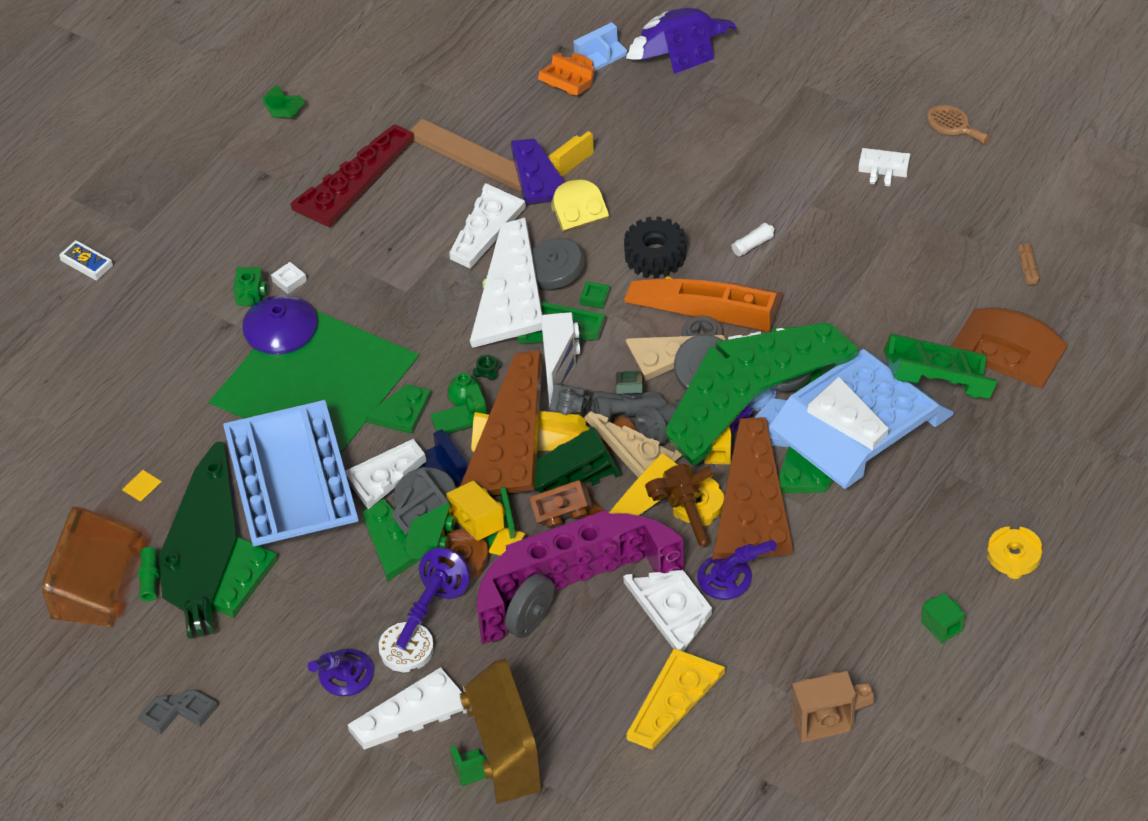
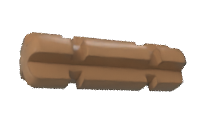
(1028, 264)

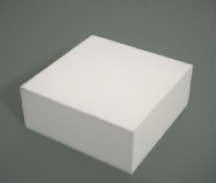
(288, 277)

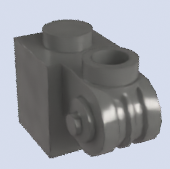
(570, 399)

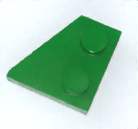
(401, 410)

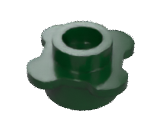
(486, 367)

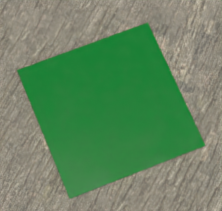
(338, 366)

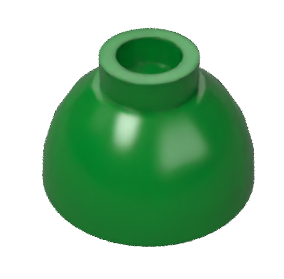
(458, 388)

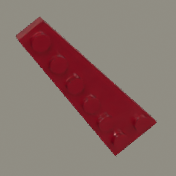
(339, 191)

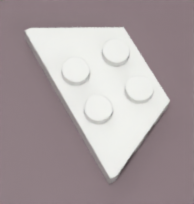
(671, 604)

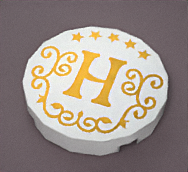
(416, 654)

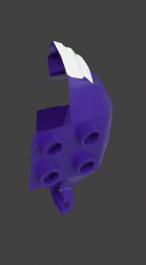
(682, 34)

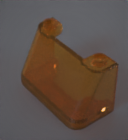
(89, 568)

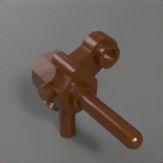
(682, 489)

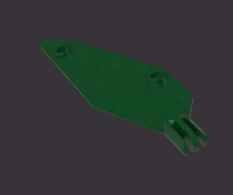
(199, 542)

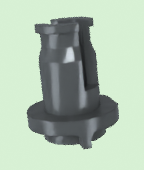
(653, 421)

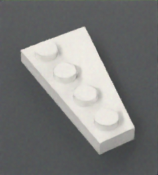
(484, 224)
(421, 703)

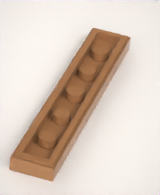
(466, 153)

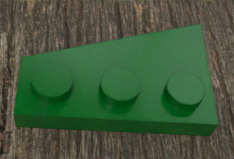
(242, 576)

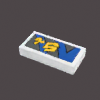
(86, 260)

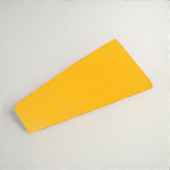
(636, 499)

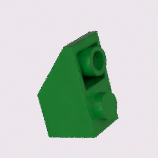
(429, 531)

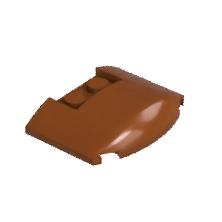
(1013, 344)

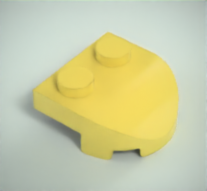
(578, 204)

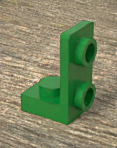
(460, 416)

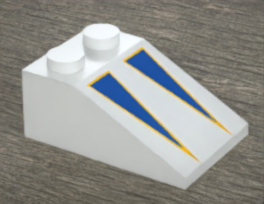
(559, 348)

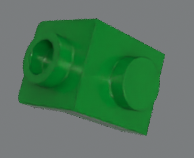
(282, 105)

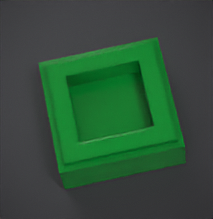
(594, 295)

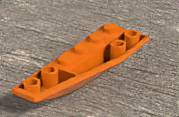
(723, 301)

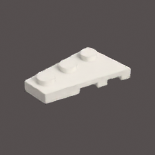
(848, 414)
(382, 473)

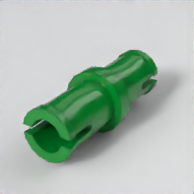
(148, 574)

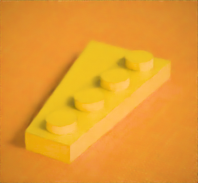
(673, 695)

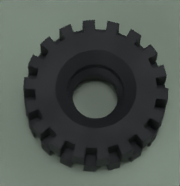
(655, 260)

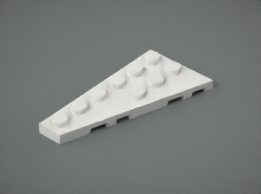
(511, 291)

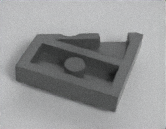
(417, 501)

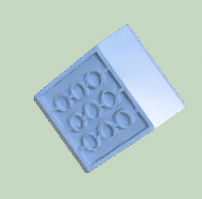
(896, 403)

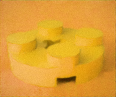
(710, 506)
(1014, 564)

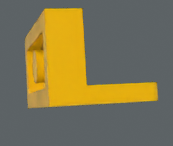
(572, 153)

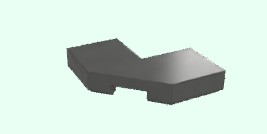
(164, 709)

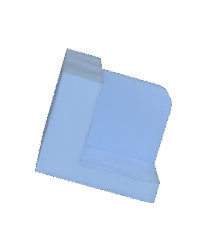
(600, 46)

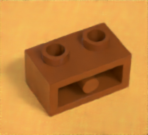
(561, 503)

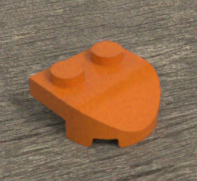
(569, 73)

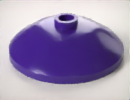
(279, 324)

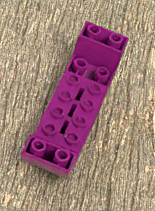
(574, 555)

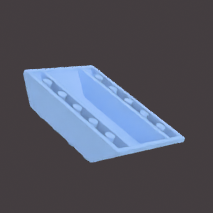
(289, 473)

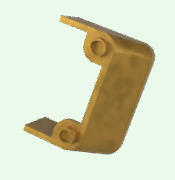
(503, 731)

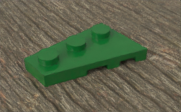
(589, 323)
(387, 539)

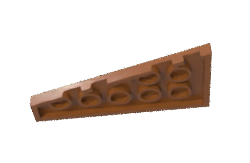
(510, 438)
(753, 497)

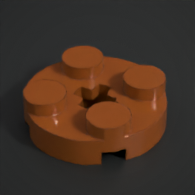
(475, 552)

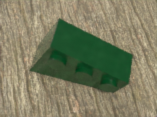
(580, 459)

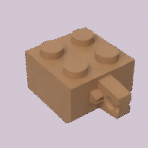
(827, 705)

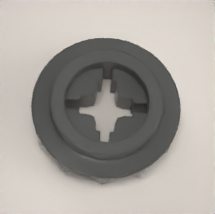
(708, 324)

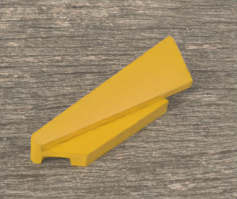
(552, 430)

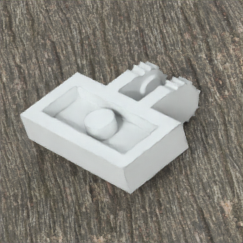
(884, 163)

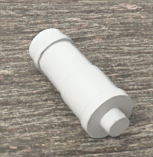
(753, 239)

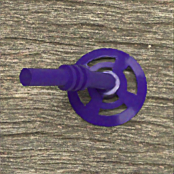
(727, 571)
(438, 579)
(343, 672)

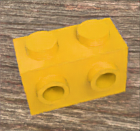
(476, 510)

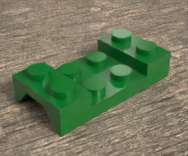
(915, 357)

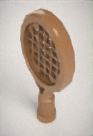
(957, 129)

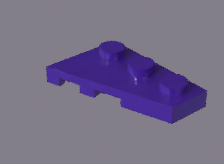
(535, 171)

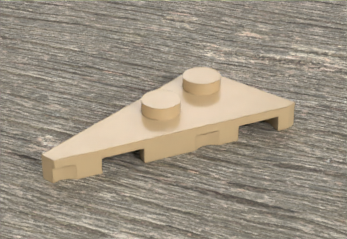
(656, 354)
(629, 444)

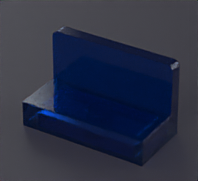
(446, 457)

